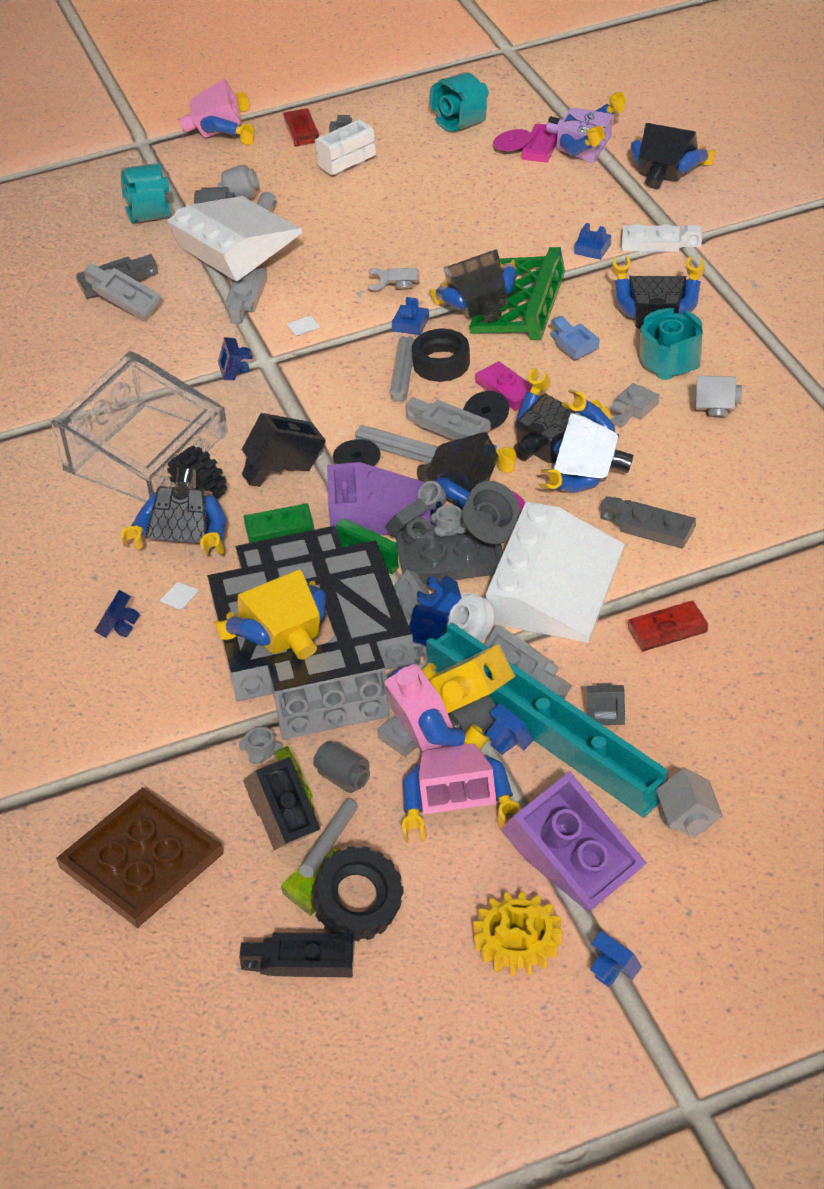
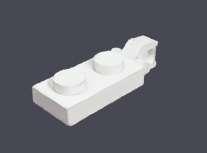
(660, 238)

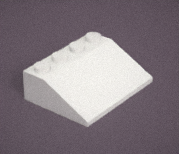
(231, 234)
(553, 574)

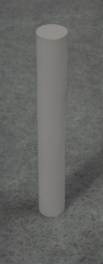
(328, 838)

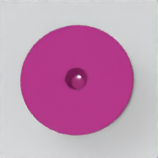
(512, 140)

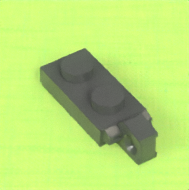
(137, 269)
(648, 521)

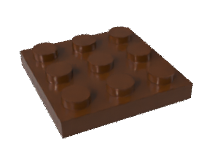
(140, 857)

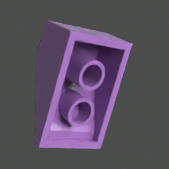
(573, 843)

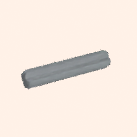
(402, 369)
(397, 444)

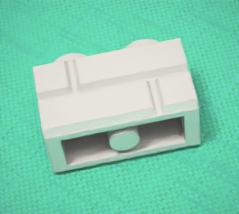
(345, 147)

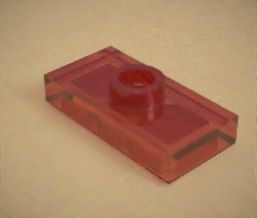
(301, 127)
(667, 625)

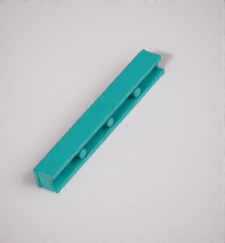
(564, 728)

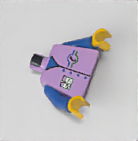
(586, 131)

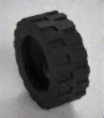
(366, 864)

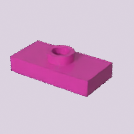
(504, 381)

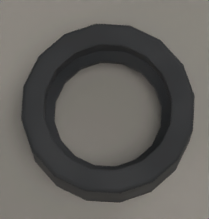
(441, 368)

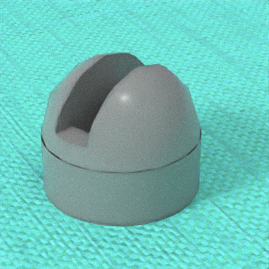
(429, 494)

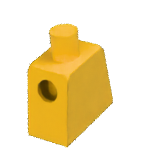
(467, 680)

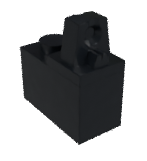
(280, 444)
(281, 803)

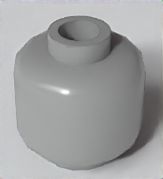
(240, 181)

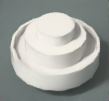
(473, 615)

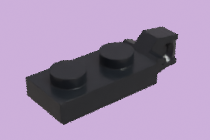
(300, 955)

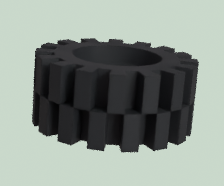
(208, 474)

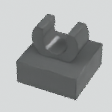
(409, 518)
(606, 703)

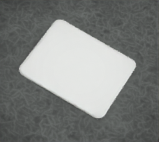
(303, 325)
(179, 595)

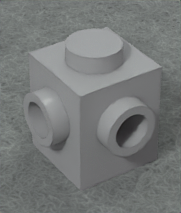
(717, 395)
(689, 803)

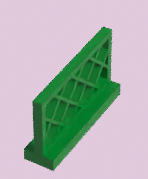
(540, 296)

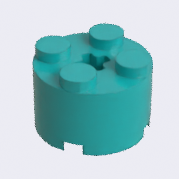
(459, 101)
(145, 192)
(671, 342)

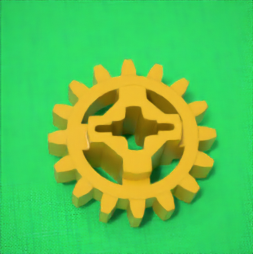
(517, 933)

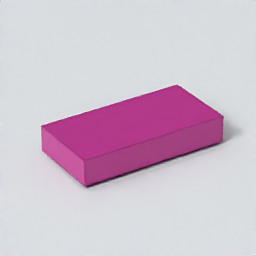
(541, 145)

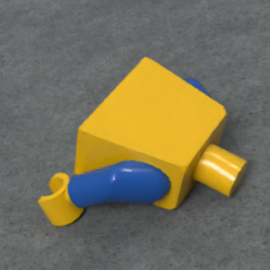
(278, 615)

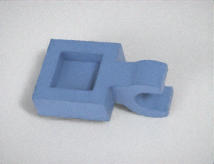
(575, 340)

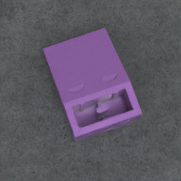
(369, 495)

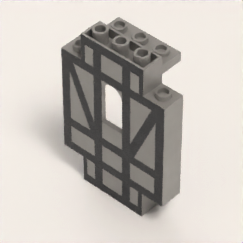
(345, 675)

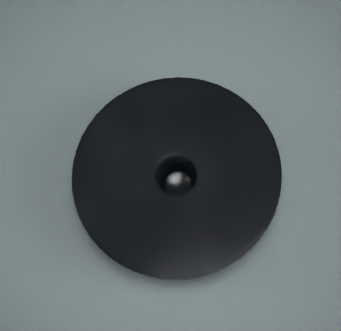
(490, 406)
(357, 451)

